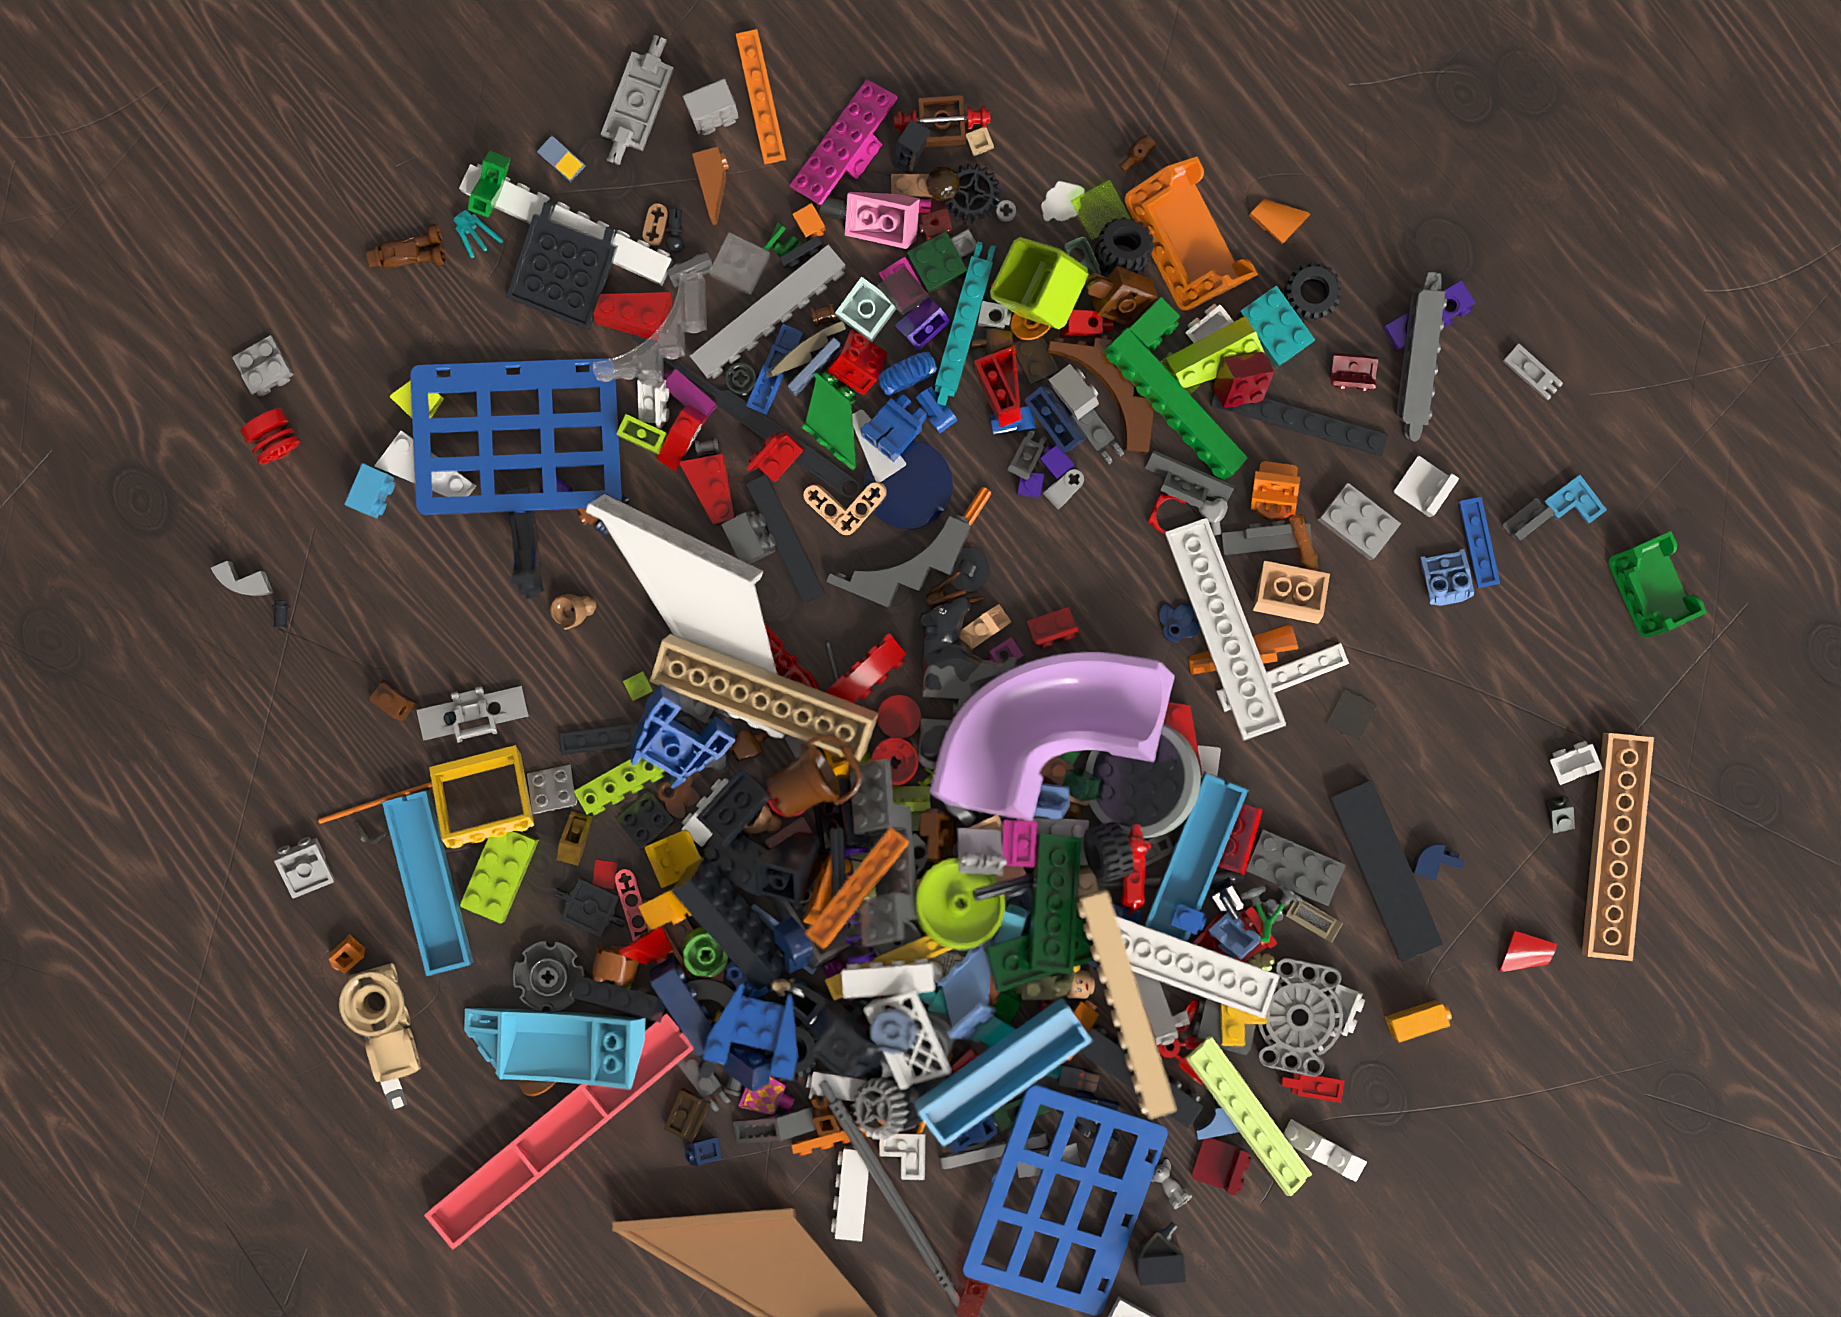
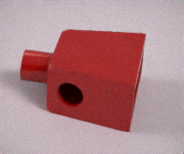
(1078, 326)

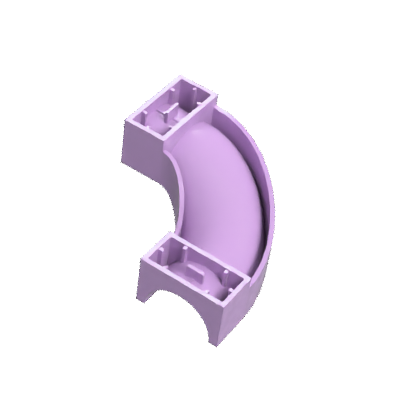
(1046, 710)

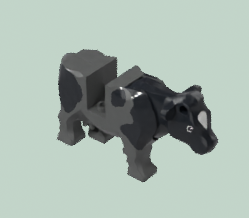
(950, 671)

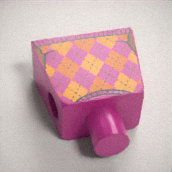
(767, 1098)

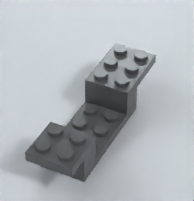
(896, 890)

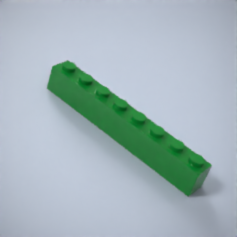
(1174, 404)

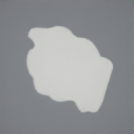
(1058, 201)

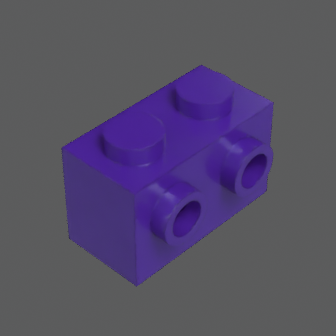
(922, 323)

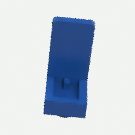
(1188, 918)

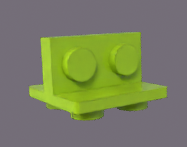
(914, 797)

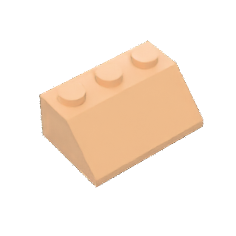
(1291, 592)

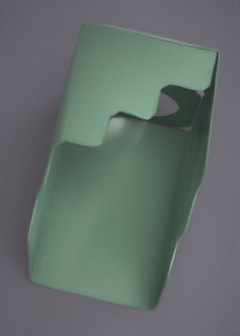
(1083, 244)

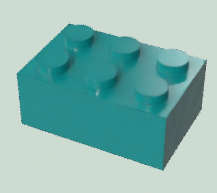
(1277, 326)

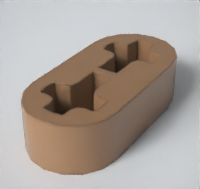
(650, 223)

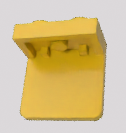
(672, 856)

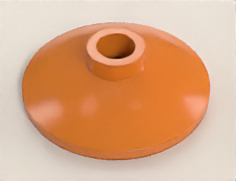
(1026, 328)

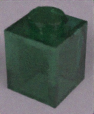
(1081, 784)

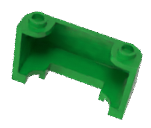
(1653, 587)

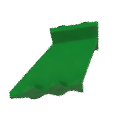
(831, 417)

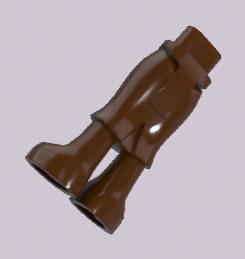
(407, 251)

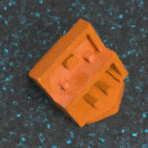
(1275, 490)

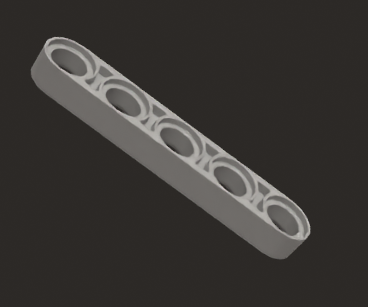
(988, 1152)

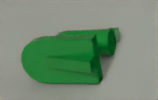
(780, 249)

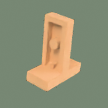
(984, 626)

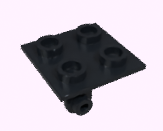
(645, 820)

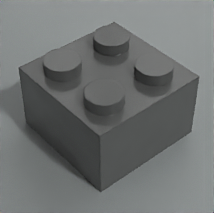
(749, 537)

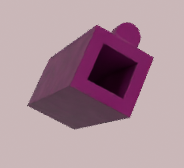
(687, 393)

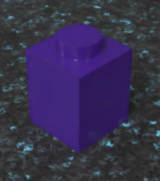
(1056, 461)
(1032, 486)

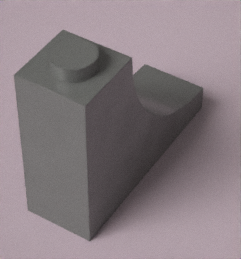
(775, 1127)

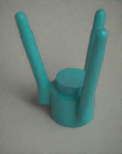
(466, 223)

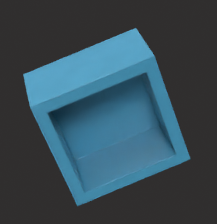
(370, 491)

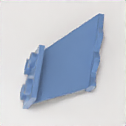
(968, 993)

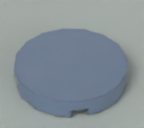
(893, 1031)

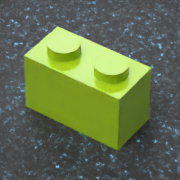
(642, 434)

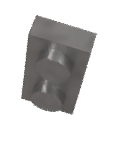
(697, 264)

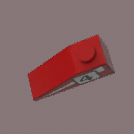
(681, 436)

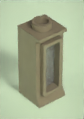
(1313, 919)

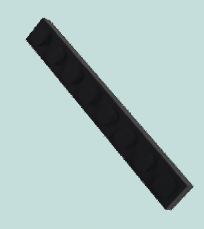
(1311, 424)

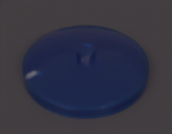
(916, 491)

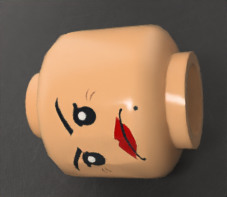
(1082, 985)

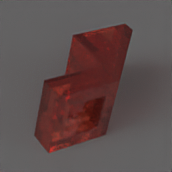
(972, 1298)

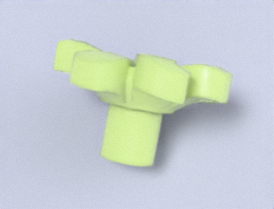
(1264, 962)

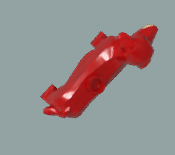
(1134, 883)

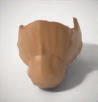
(562, 611)
(763, 821)

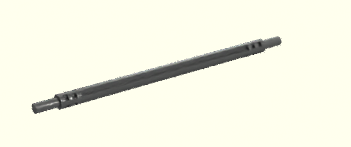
(890, 1193)

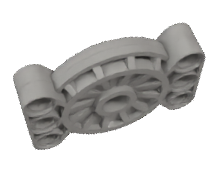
(1303, 1039)

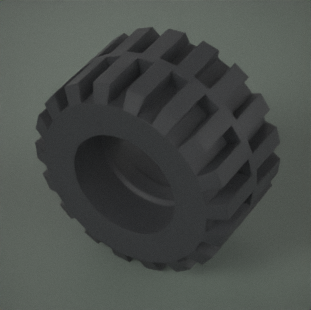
(1127, 233)
(1325, 278)
(1108, 851)
(806, 1059)

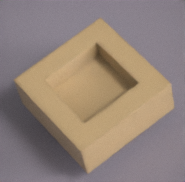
(979, 141)

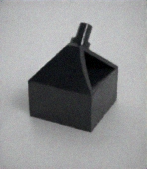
(1160, 1259)

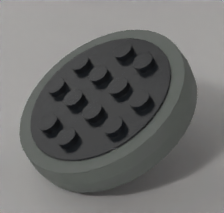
(1147, 792)

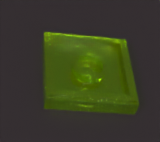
(1098, 208)

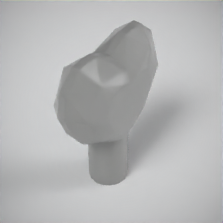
(1214, 512)

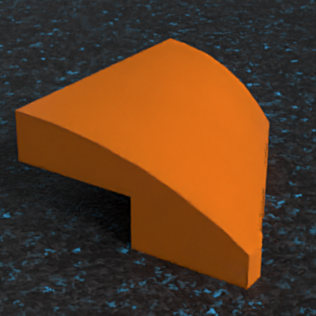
(1278, 219)

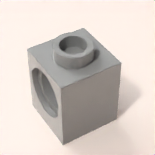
(986, 309)

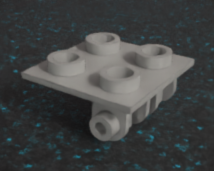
(551, 789)
(980, 851)

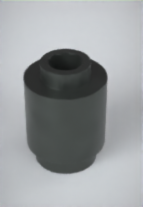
(833, 207)

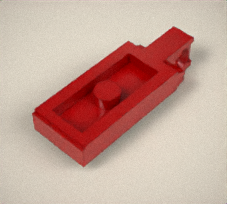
(1314, 1087)

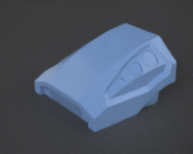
(1447, 578)

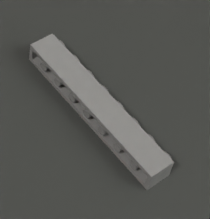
(768, 311)

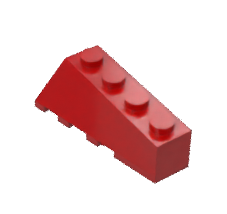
(868, 671)

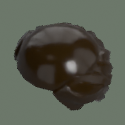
(942, 183)

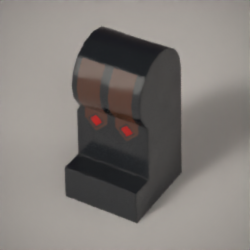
(1079, 1078)

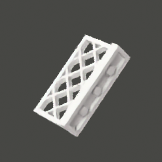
(902, 1063)

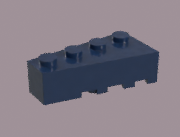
(682, 1003)

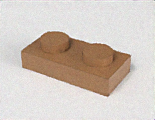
(910, 185)

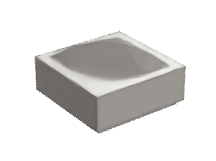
(938, 970)

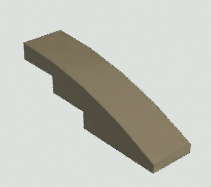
(801, 352)

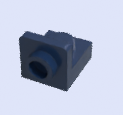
(703, 1151)

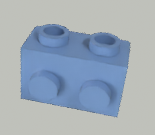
(1052, 801)

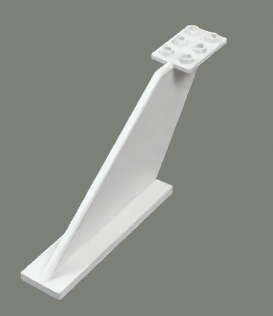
(694, 586)

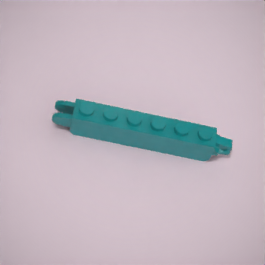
(963, 324)
(989, 1033)

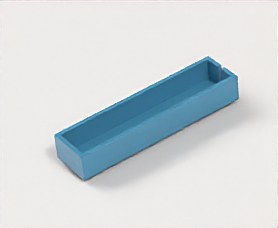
(1196, 853)
(428, 883)
(1002, 1072)

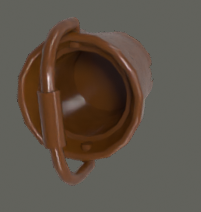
(811, 778)

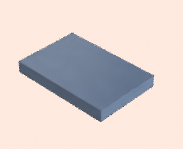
(814, 366)

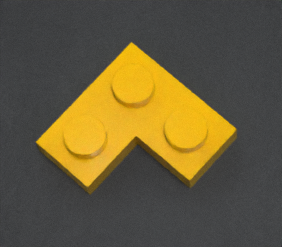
(1233, 1025)

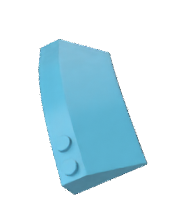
(558, 1045)

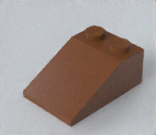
(712, 177)

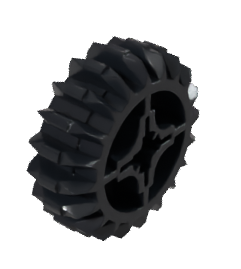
(981, 195)

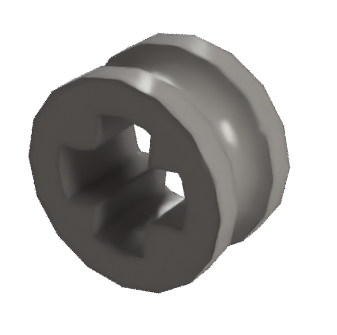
(1011, 207)

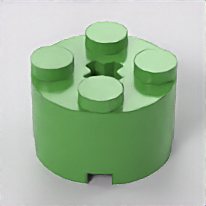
(699, 962)

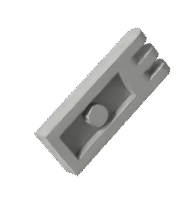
(1532, 371)

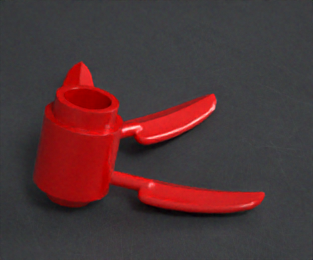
(1189, 1044)

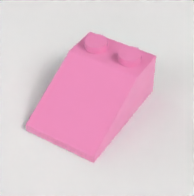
(882, 218)

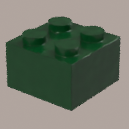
(937, 262)

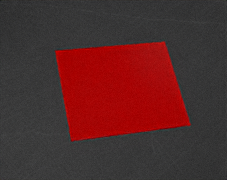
(605, 874)

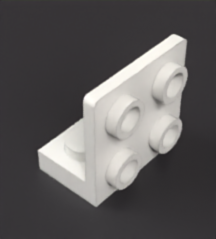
(1425, 486)

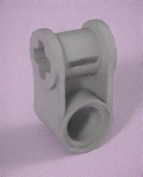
(1061, 490)

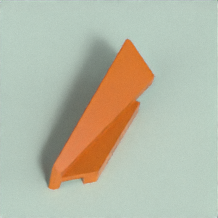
(1267, 645)

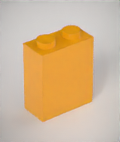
(1418, 1020)

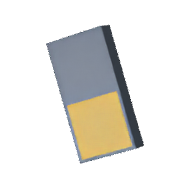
(561, 158)

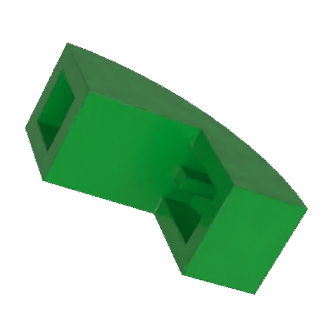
(488, 188)

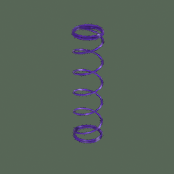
(857, 958)

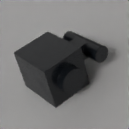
(1227, 898)

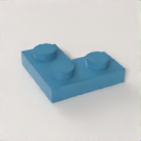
(1576, 495)

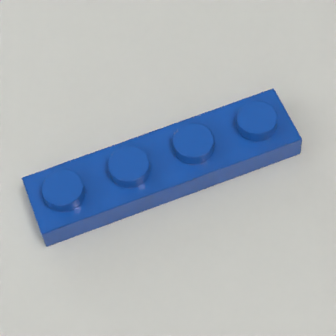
(1479, 542)

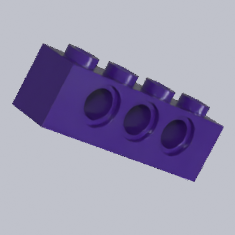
(1456, 294)

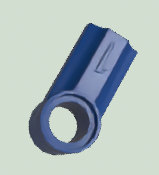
(939, 415)
(1025, 424)

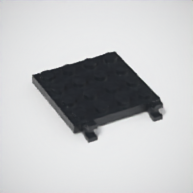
(562, 269)

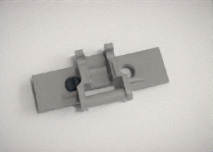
(469, 706)

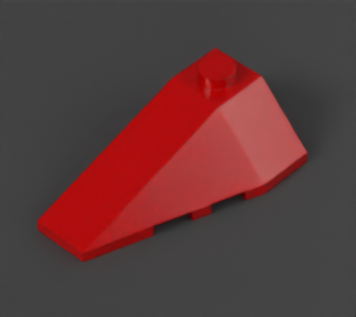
(786, 665)

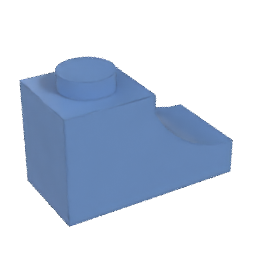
(1217, 1125)

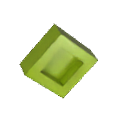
(638, 686)

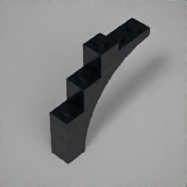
(526, 553)

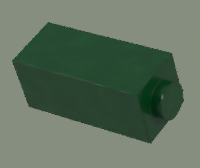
(1007, 1113)

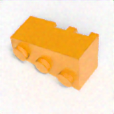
(662, 910)

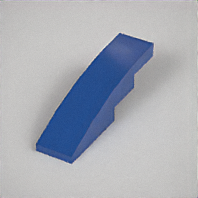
(767, 388)

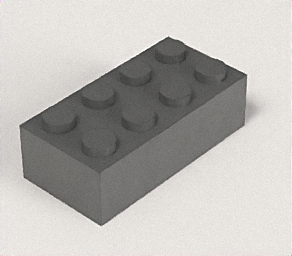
(1294, 867)

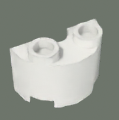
(1215, 320)
(1575, 762)

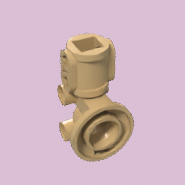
(390, 1046)

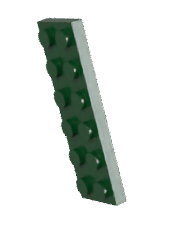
(1054, 903)
(1010, 959)

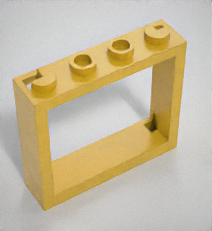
(474, 765)

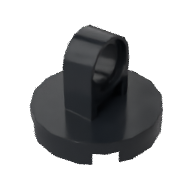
(973, 569)

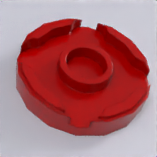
(899, 716)

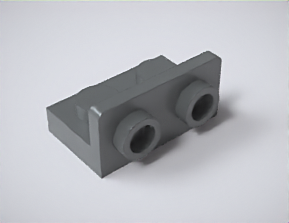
(1527, 520)

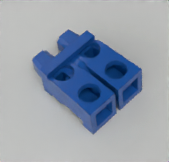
(894, 427)

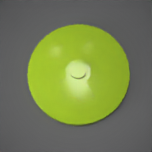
(949, 910)

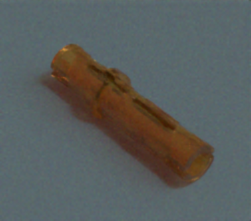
(1308, 556)

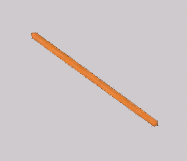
(374, 803)

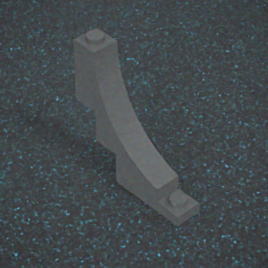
(883, 584)

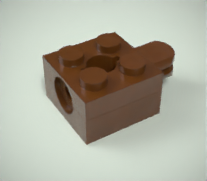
(1121, 295)

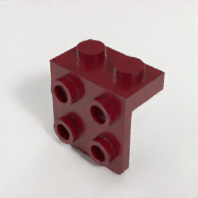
(1221, 1165)

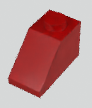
(649, 947)

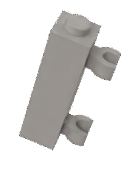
(1157, 1010)

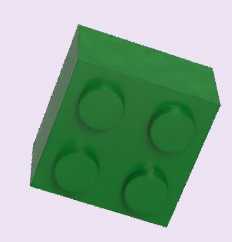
(1155, 323)

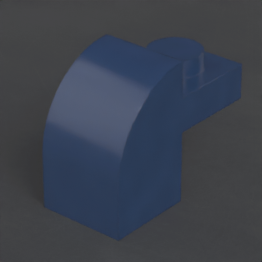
(1430, 857)
(794, 942)
(977, 1133)

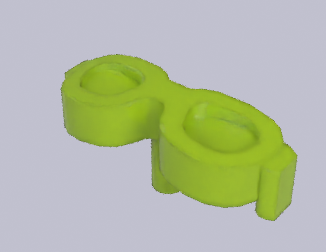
(928, 780)

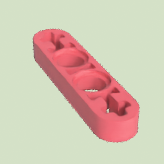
(630, 911)

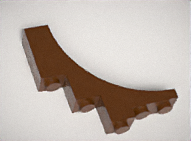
(1134, 411)

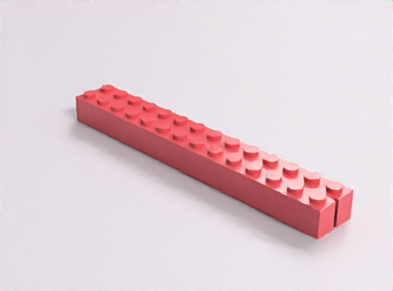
(552, 1139)

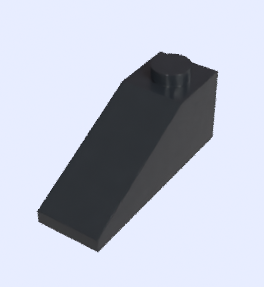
(910, 146)

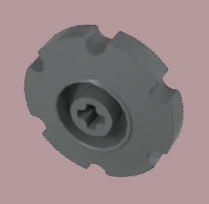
(538, 961)

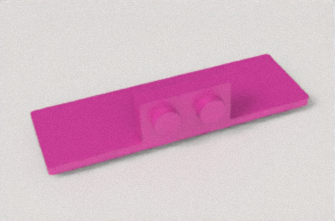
(847, 145)

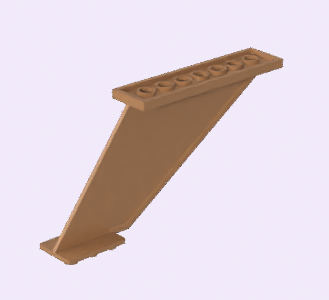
(752, 1260)

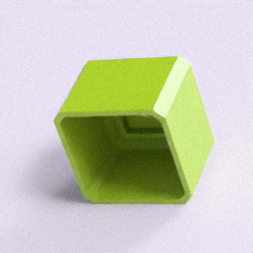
(1039, 283)

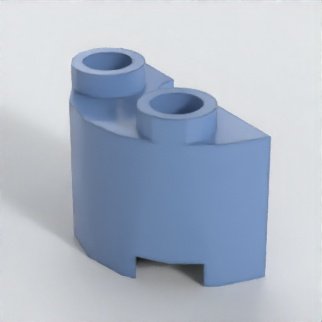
(1233, 938)

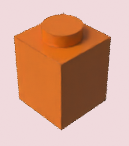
(809, 222)

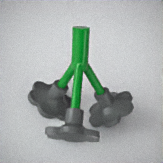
(1270, 910)

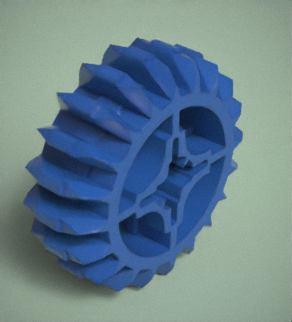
(907, 373)

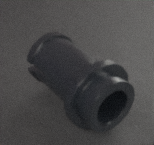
(281, 613)

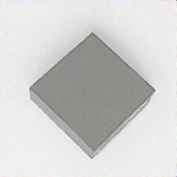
(964, 243)

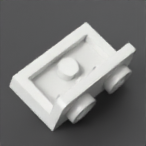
(652, 403)
(1351, 1002)

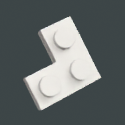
(912, 1153)

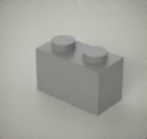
(1074, 391)

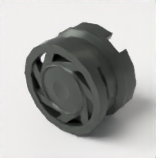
(740, 379)

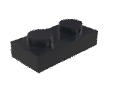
(794, 257)

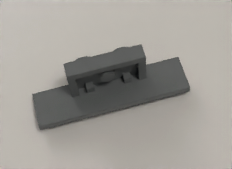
(1187, 482)
(1260, 538)

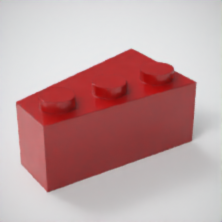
(633, 312)
(999, 382)
(712, 486)
(1180, 718)

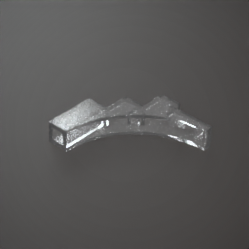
(667, 342)

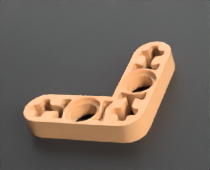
(843, 513)

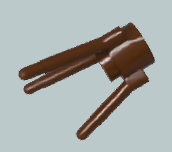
(938, 597)

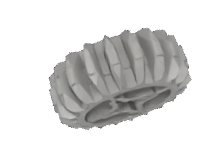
(885, 1108)

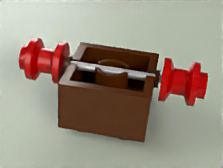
(944, 119)

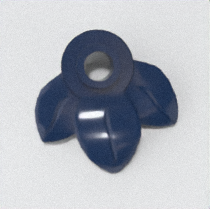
(1178, 618)

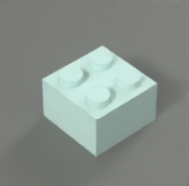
(865, 309)

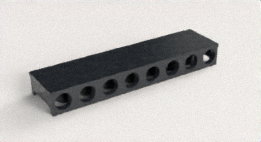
(1385, 871)

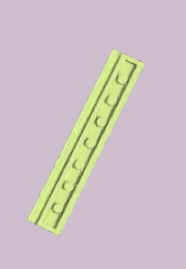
(1248, 1116)

